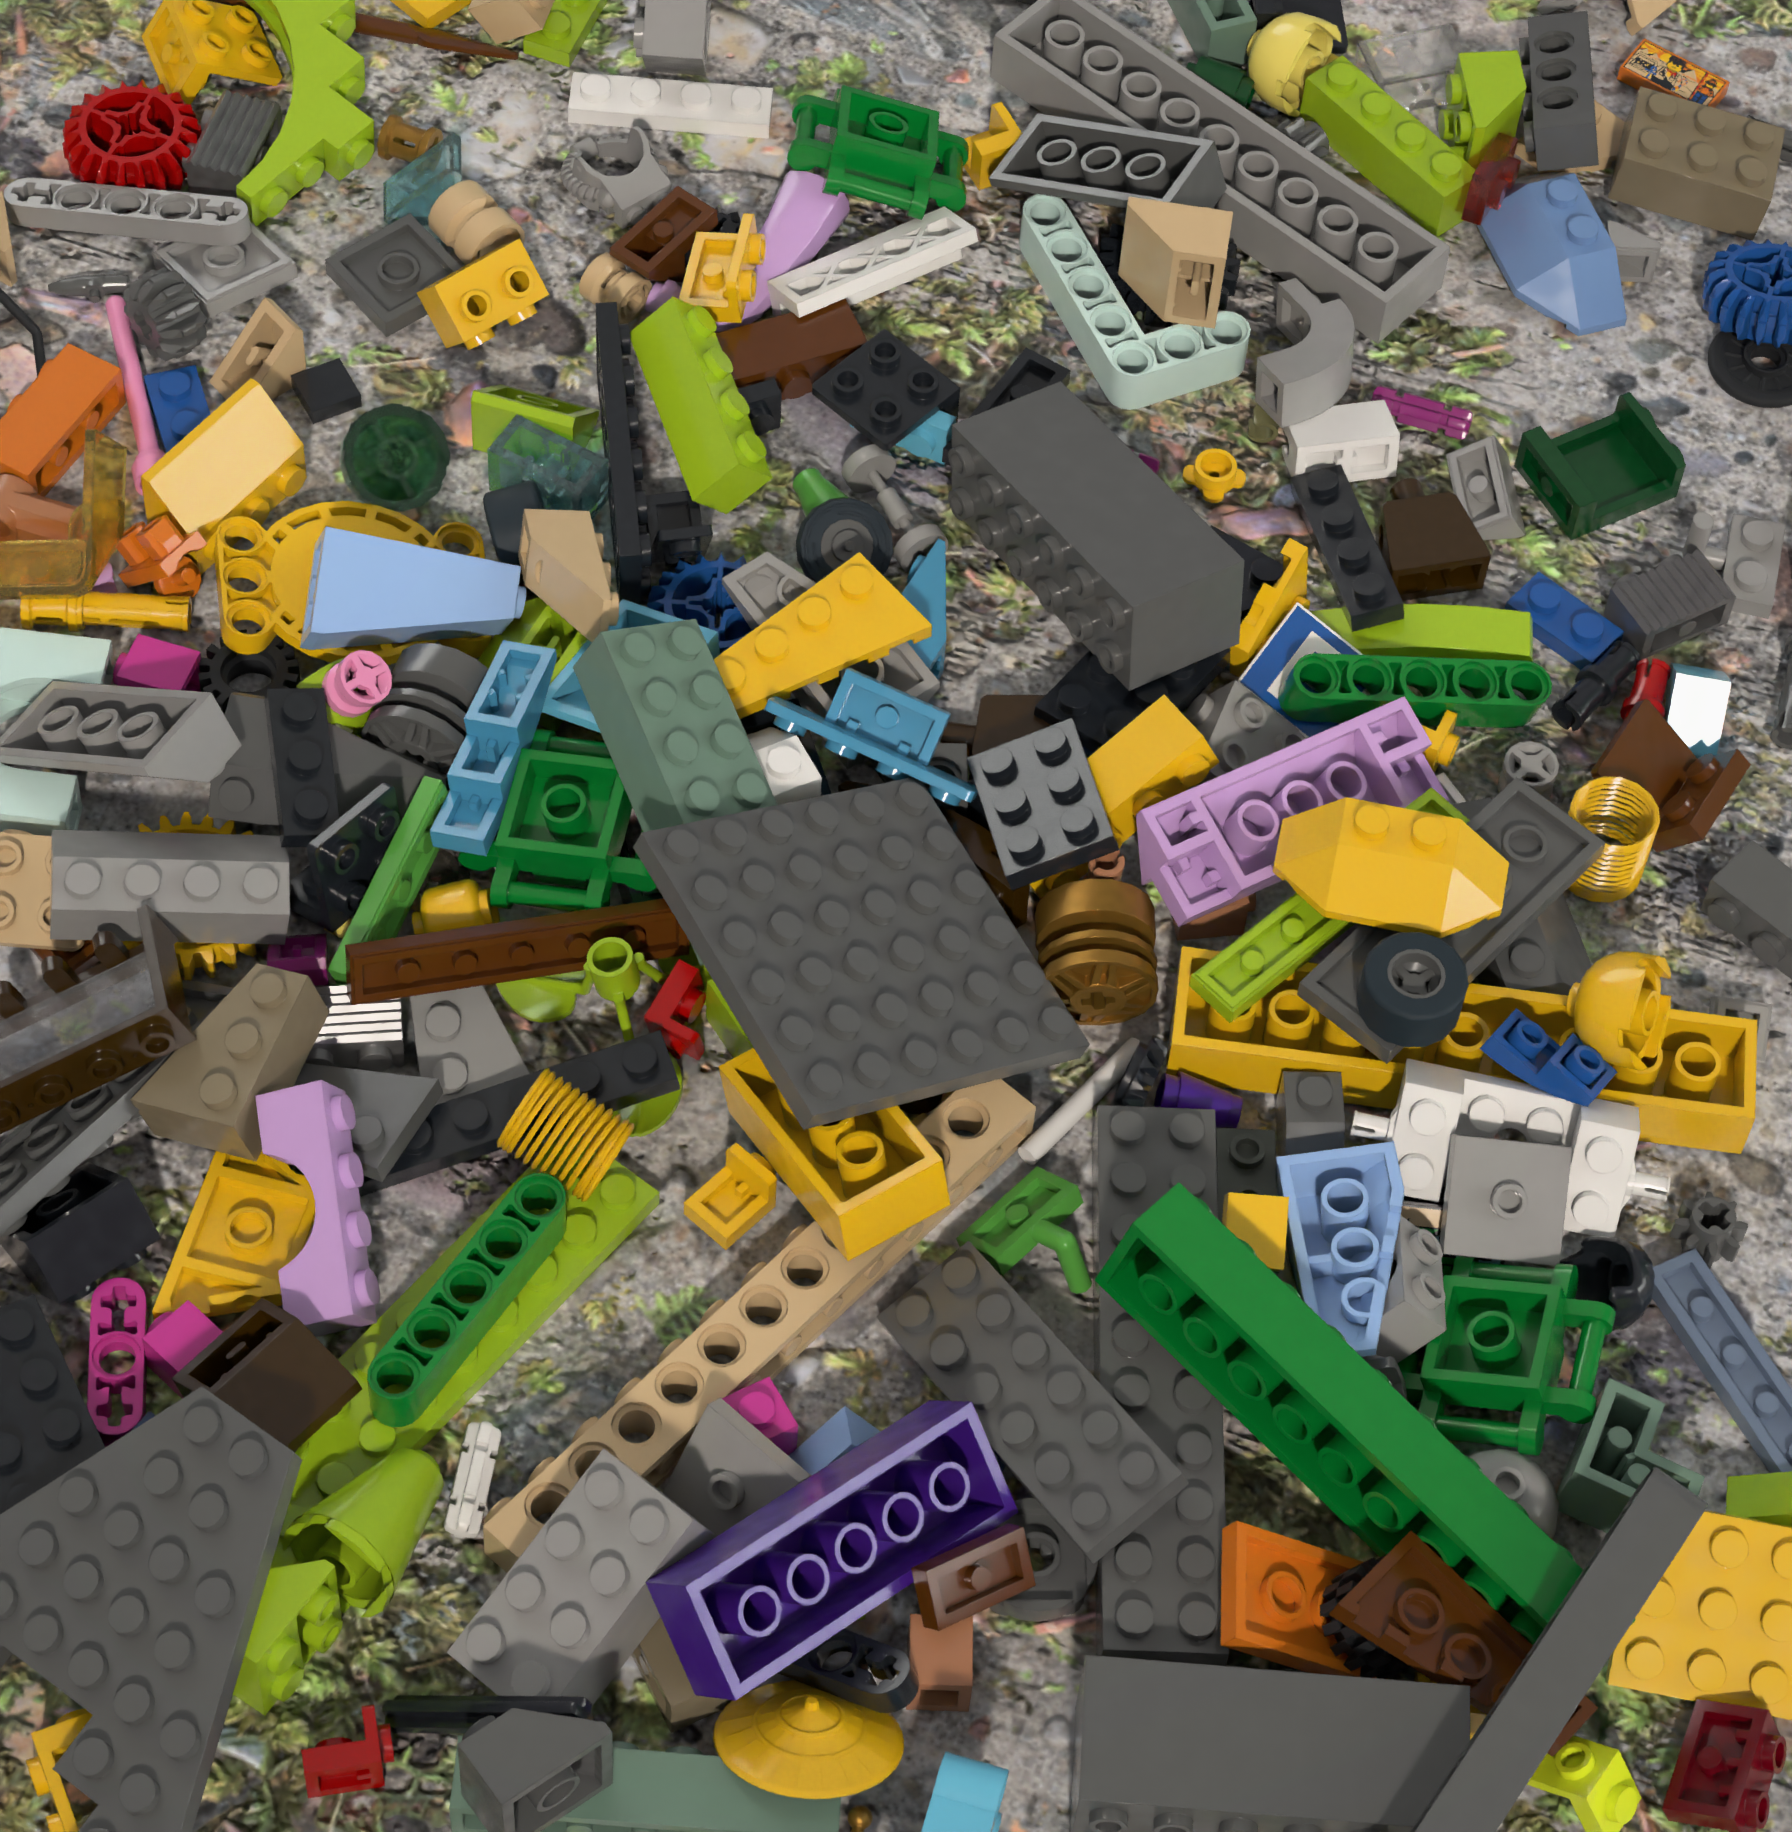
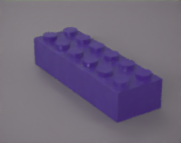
(830, 1549)

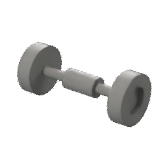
(869, 470)

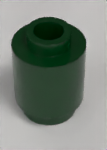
(1225, 78)

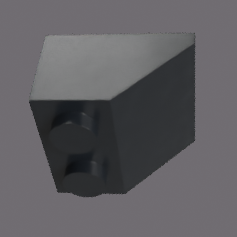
(81, 1234)

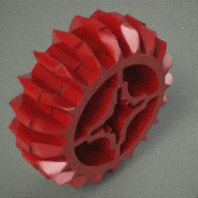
(140, 134)

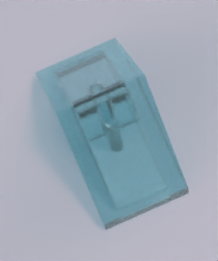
(423, 181)

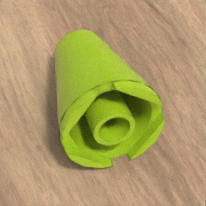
(370, 1527)

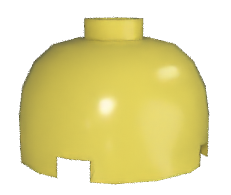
(1288, 53)

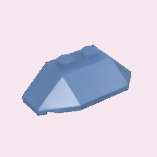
(1557, 252)

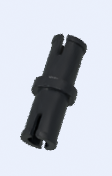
(1595, 685)

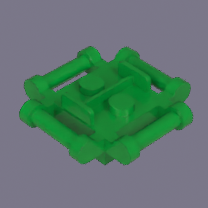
(879, 150)
(564, 827)
(1508, 1352)

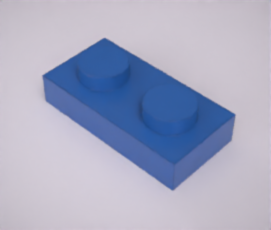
(176, 403)
(1565, 621)

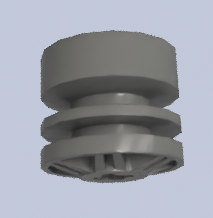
(427, 704)

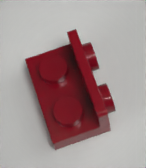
(1725, 1768)

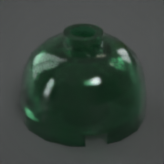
(394, 457)

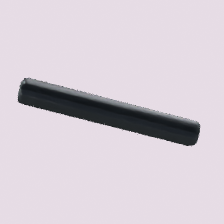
(458, 1713)

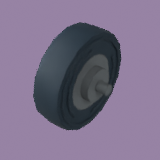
(837, 533)

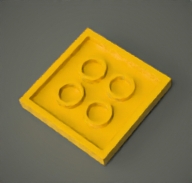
(1717, 1620)

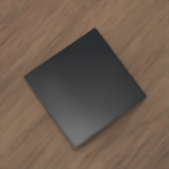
(326, 390)

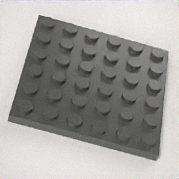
(860, 949)

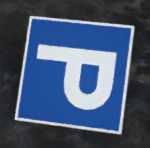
(1295, 637)

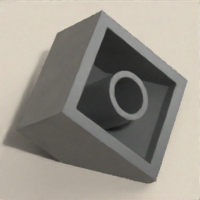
(532, 1768)

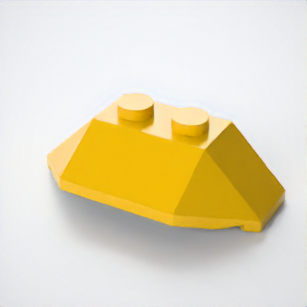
(1391, 867)

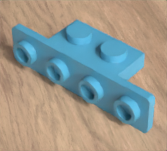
(883, 726)

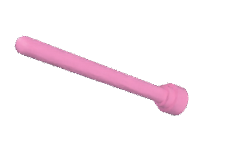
(134, 390)

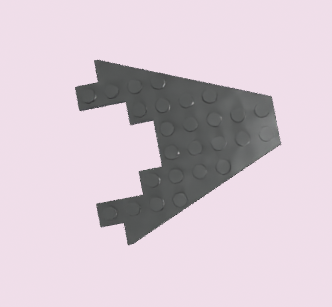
(141, 1598)

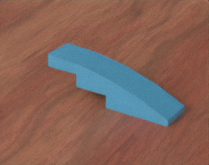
(497, 728)

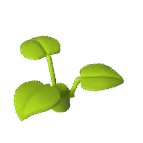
(616, 979)

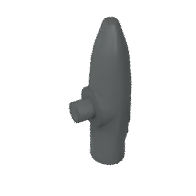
(91, 286)

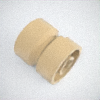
(472, 221)

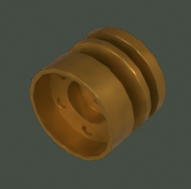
(1099, 949)

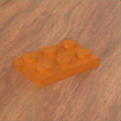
(1275, 1597)

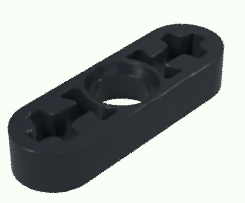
(854, 1680)

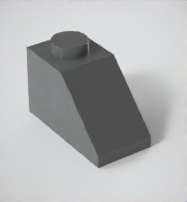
(1309, 1112)

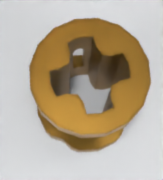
(393, 136)

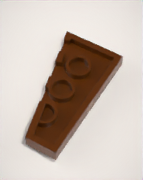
(1441, 1627)

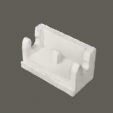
(1352, 435)

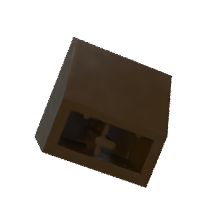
(272, 1374)

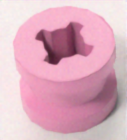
(357, 670)

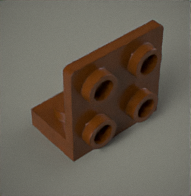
(1683, 786)

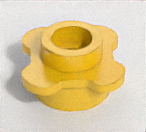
(1214, 474)

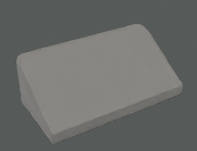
(1487, 489)

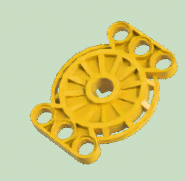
(285, 569)

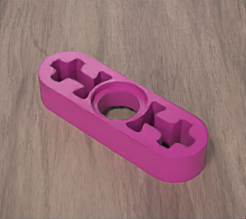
(106, 1340)

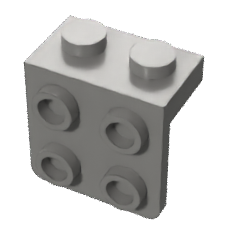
(1239, 727)

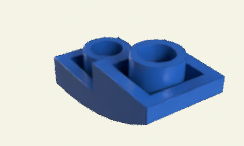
(1564, 1071)

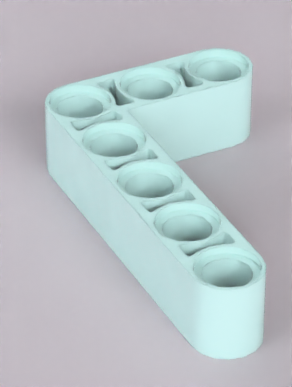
(1126, 363)

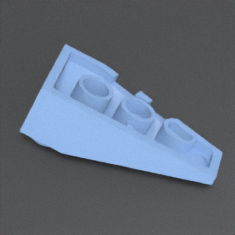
(1343, 1234)

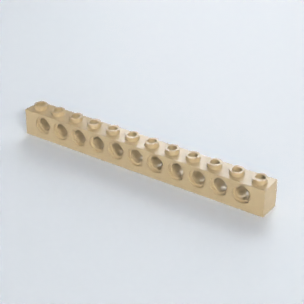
(801, 1314)

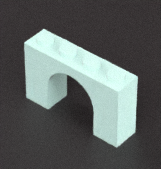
(28, 664)

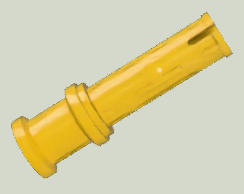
(109, 609)

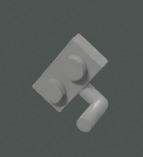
(1747, 563)

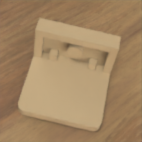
(27, 892)

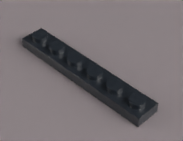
(474, 1122)

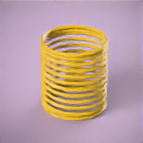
(1635, 851)
(609, 1131)

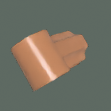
(29, 515)

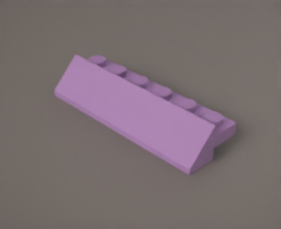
(1225, 833)

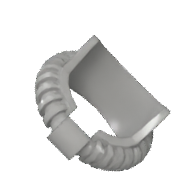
(627, 195)

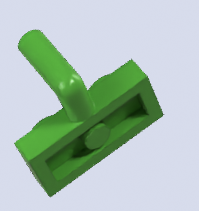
(1029, 1217)

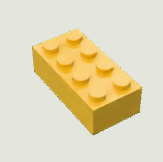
(853, 1175)

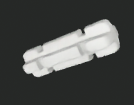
(472, 1480)

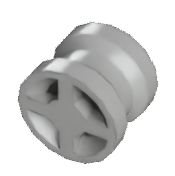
(1530, 761)

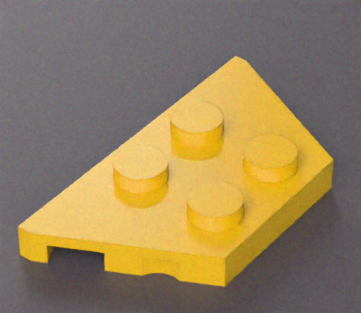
(238, 1236)

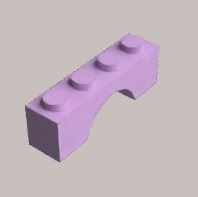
(330, 1277)

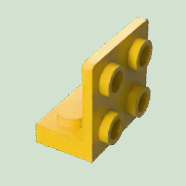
(204, 38)

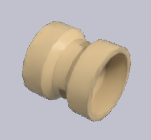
(609, 281)

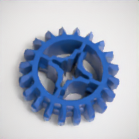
(1751, 292)
(699, 595)

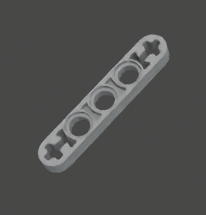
(208, 220)

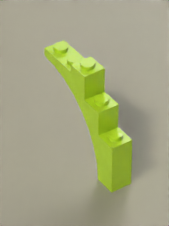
(321, 122)

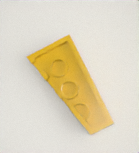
(824, 630)

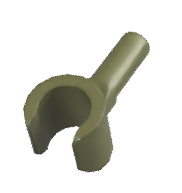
(1261, 426)

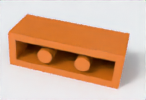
(48, 422)

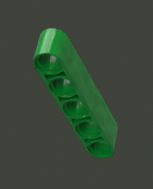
(1434, 677)
(462, 1323)

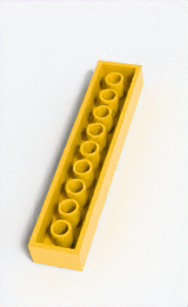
(1688, 1096)

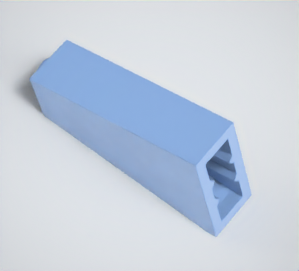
(402, 592)

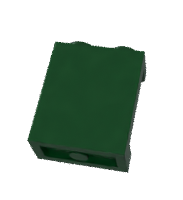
(1601, 468)

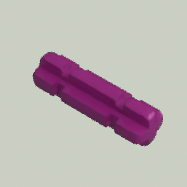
(1425, 413)

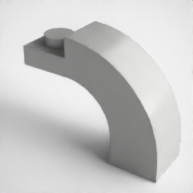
(1318, 368)

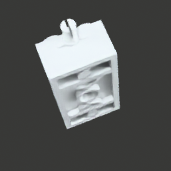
(1455, 1101)

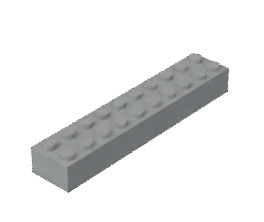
(1284, 200)

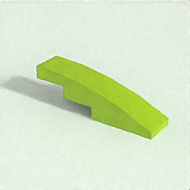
(1442, 633)

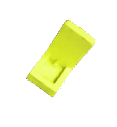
(1593, 1781)

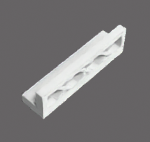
(873, 264)

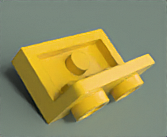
(723, 270)

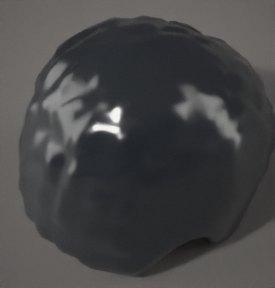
(1616, 1274)

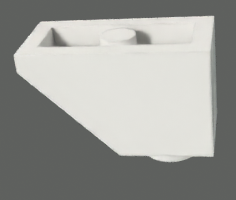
(785, 765)

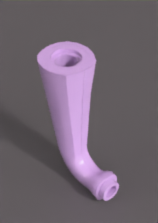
(794, 234)

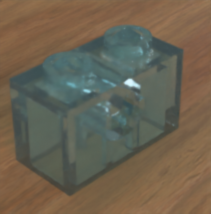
(562, 470)

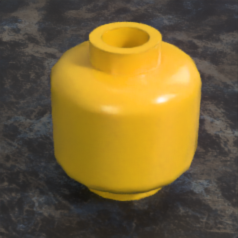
(454, 907)

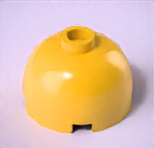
(1621, 1007)

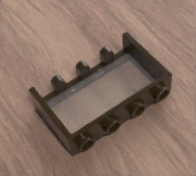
(91, 1022)

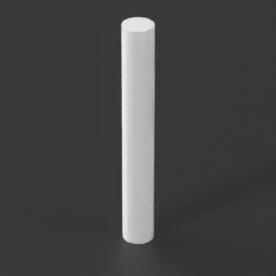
(1078, 1104)

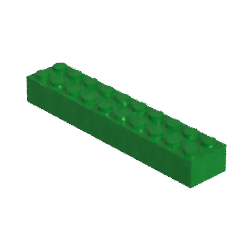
(1328, 1408)

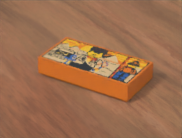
(1671, 74)

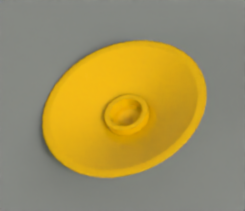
(806, 1742)

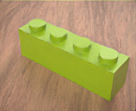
(1388, 145)
(700, 405)

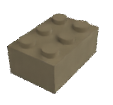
(1697, 163)

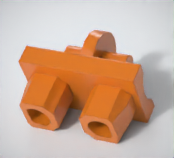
(157, 555)

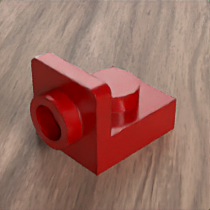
(677, 1003)
(348, 1765)

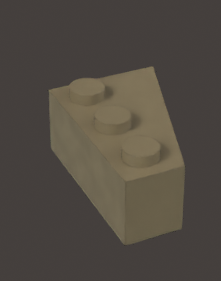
(241, 1050)

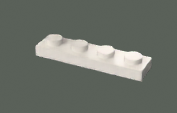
(670, 105)

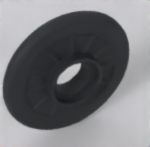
(1738, 376)

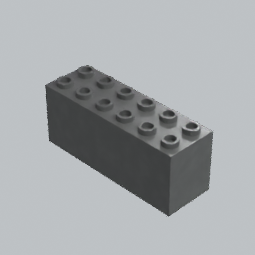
(1096, 535)
(1257, 1748)

